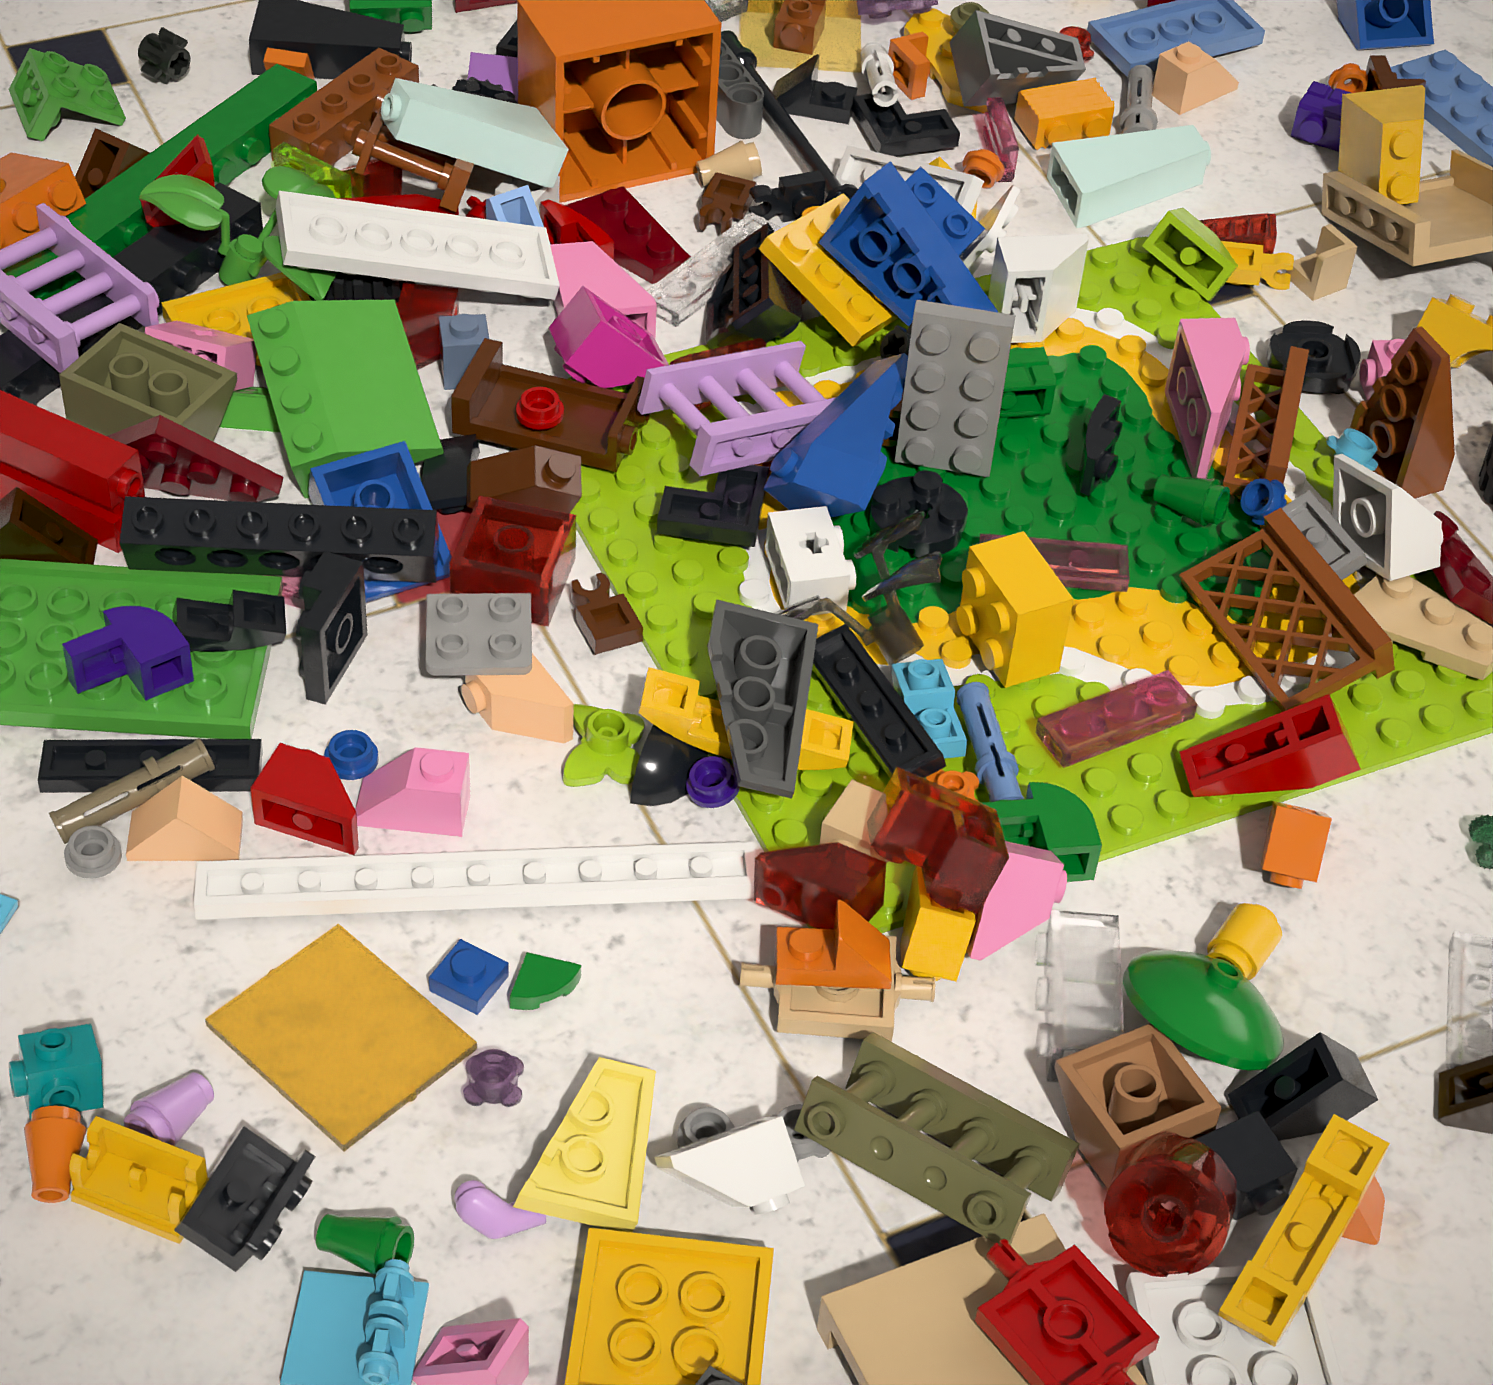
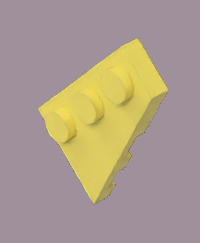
(598, 1152)

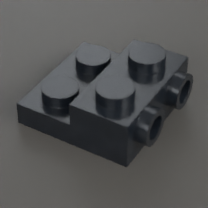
(332, 622)

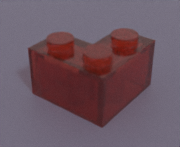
(944, 834)

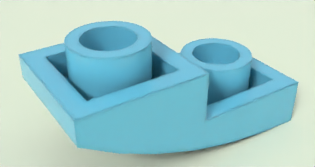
(930, 697)

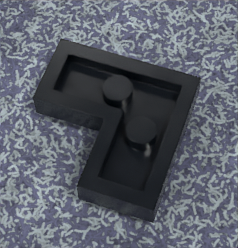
(900, 133)
(724, 516)

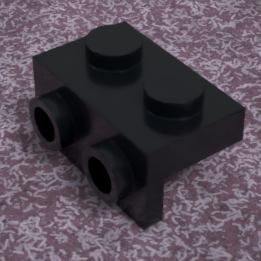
(243, 1199)

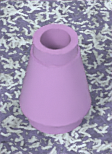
(171, 1110)

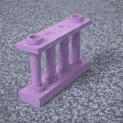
(37, 320)
(742, 437)

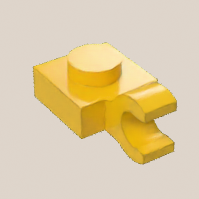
(1255, 265)

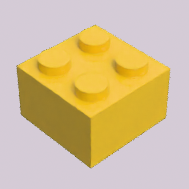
(1014, 609)

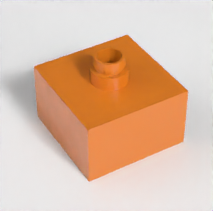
(622, 87)

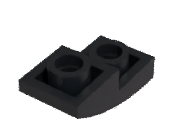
(1098, 454)
(446, 474)

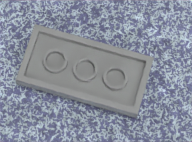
(954, 387)

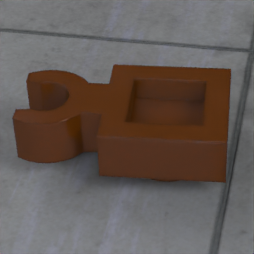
(725, 199)
(605, 619)

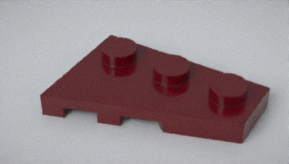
(638, 238)
(1463, 574)

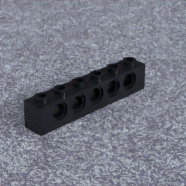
(277, 538)

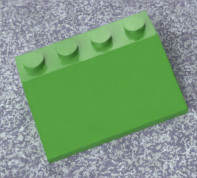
(342, 381)

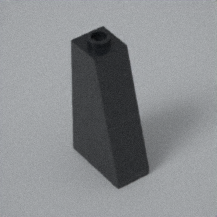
(328, 35)

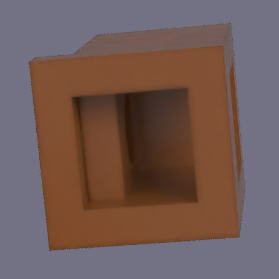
(799, 25)

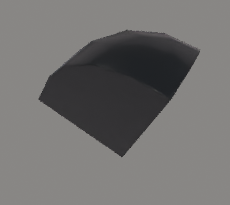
(663, 769)

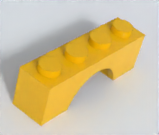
(1458, 329)

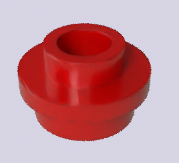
(539, 408)

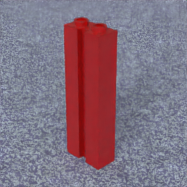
(67, 468)

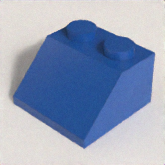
(1387, 23)

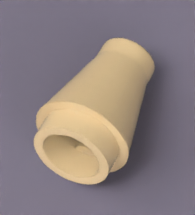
(737, 160)

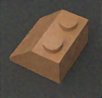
(1130, 1094)

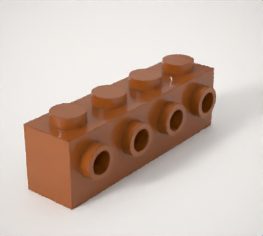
(333, 115)

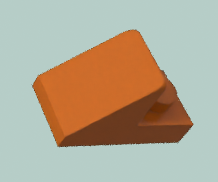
(844, 956)

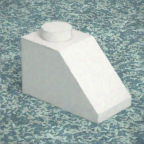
(741, 1165)

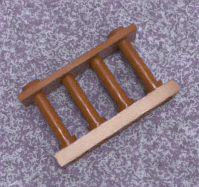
(379, 143)

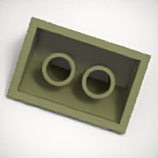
(140, 377)

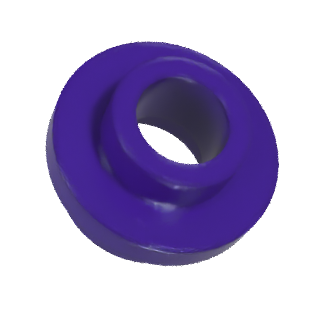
(708, 772)

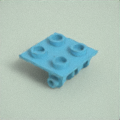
(356, 1328)

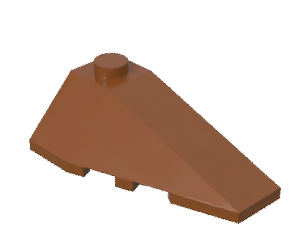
(1412, 417)

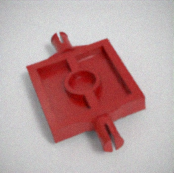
(1063, 1321)

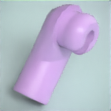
(490, 1213)

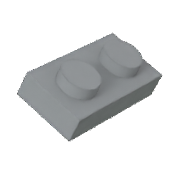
(1326, 534)

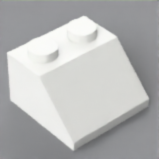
(1385, 521)

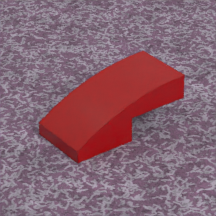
(569, 226)

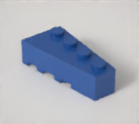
(899, 249)

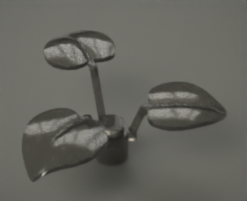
(890, 624)

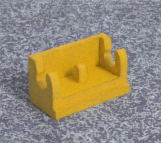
(136, 1178)

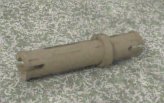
(192, 761)

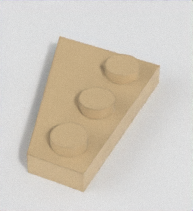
(1431, 624)

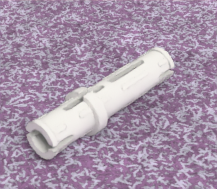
(871, 70)

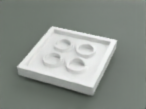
(1209, 1350)

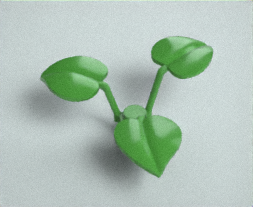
(200, 205)

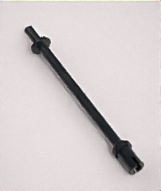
(786, 124)

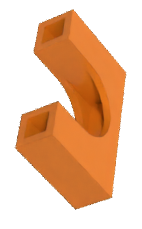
(30, 182)

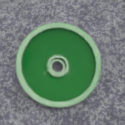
(1205, 1007)

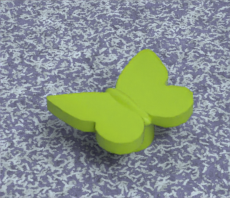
(603, 747)

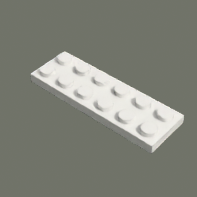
(415, 245)

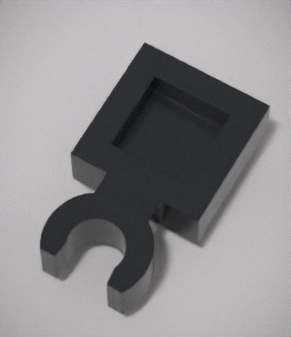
(790, 198)

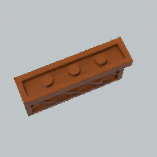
(1327, 600)

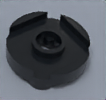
(1333, 361)
(924, 491)

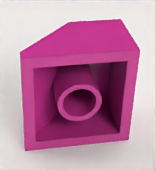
(603, 343)

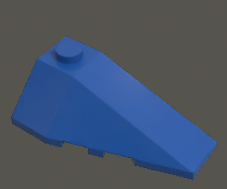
(839, 452)

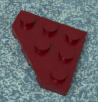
(190, 464)

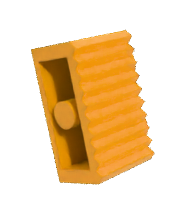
(1064, 112)

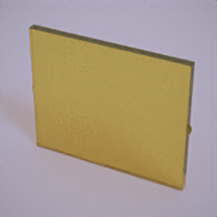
(837, 46)
(341, 1036)

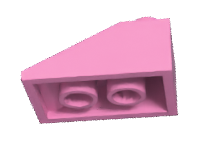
(1204, 384)

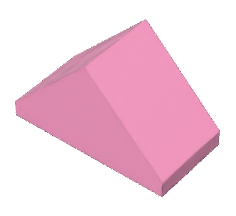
(477, 1355)

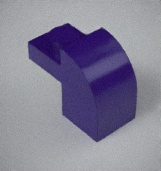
(131, 643)

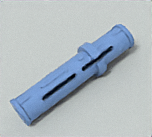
(995, 765)

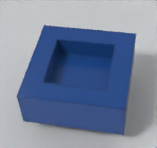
(468, 976)

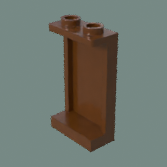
(596, 420)

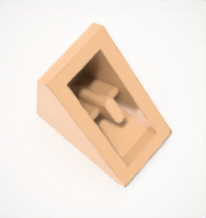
(184, 825)

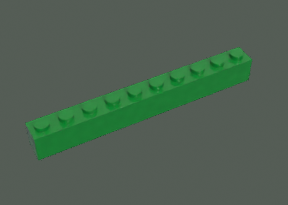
(235, 139)

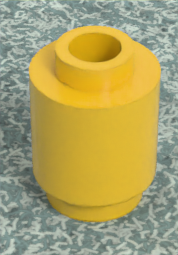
(1246, 938)

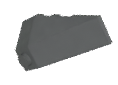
(763, 690)

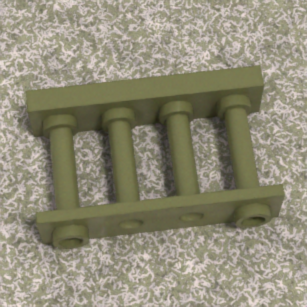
(950, 1111)

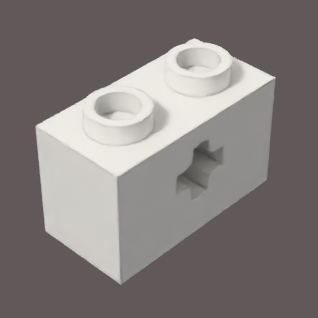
(808, 556)

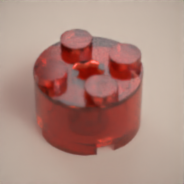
(1194, 1229)

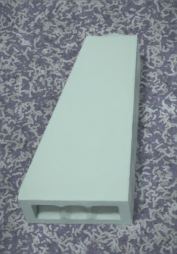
(475, 130)
(1125, 171)

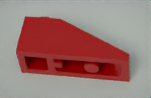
(1274, 754)

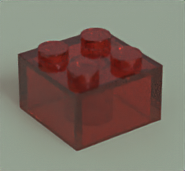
(515, 551)

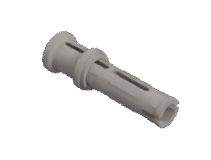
(1139, 102)

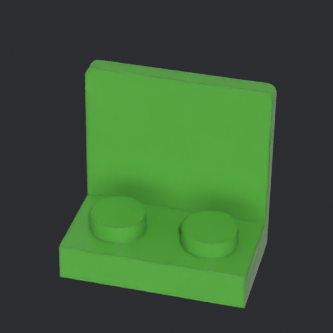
(52, 82)

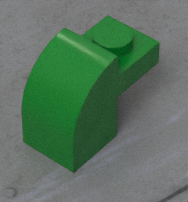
(1054, 822)

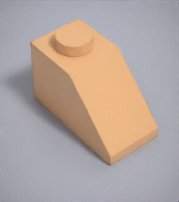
(1190, 78)
(522, 703)

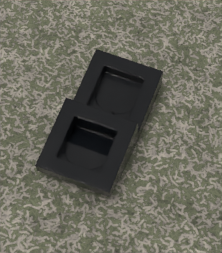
(244, 623)

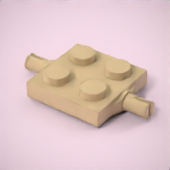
(839, 1009)

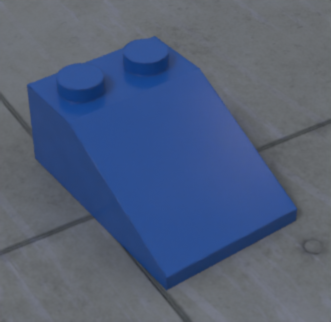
(377, 480)

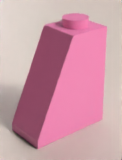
(591, 267)

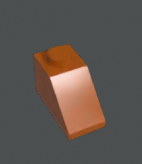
(1294, 844)

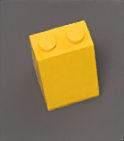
(1384, 140)

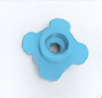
(1355, 446)

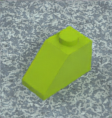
(1191, 252)

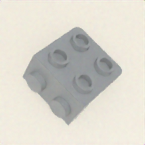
(478, 634)

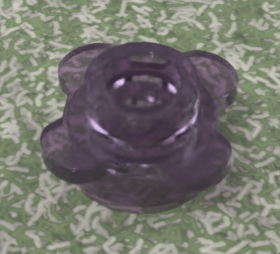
(493, 1065)

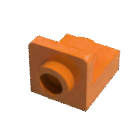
(910, 64)

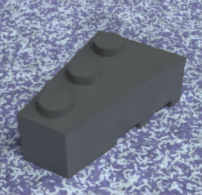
(1007, 56)

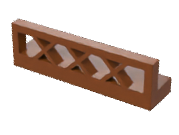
(1281, 425)

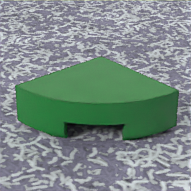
(542, 981)

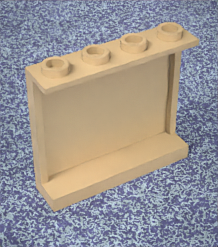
(1445, 223)
(921, 1317)

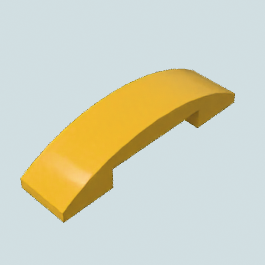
(677, 709)
(1305, 1231)

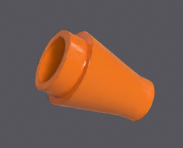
(50, 1142)

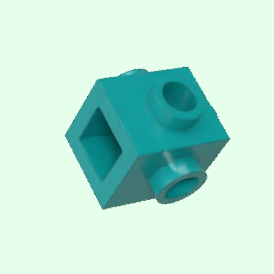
(58, 1069)

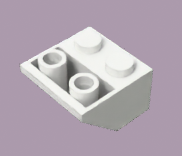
(1037, 281)

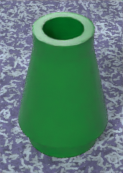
(1196, 498)
(366, 1240)

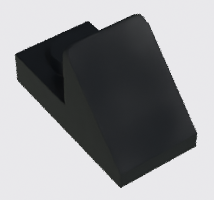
(809, 98)

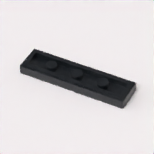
(874, 705)
(91, 764)

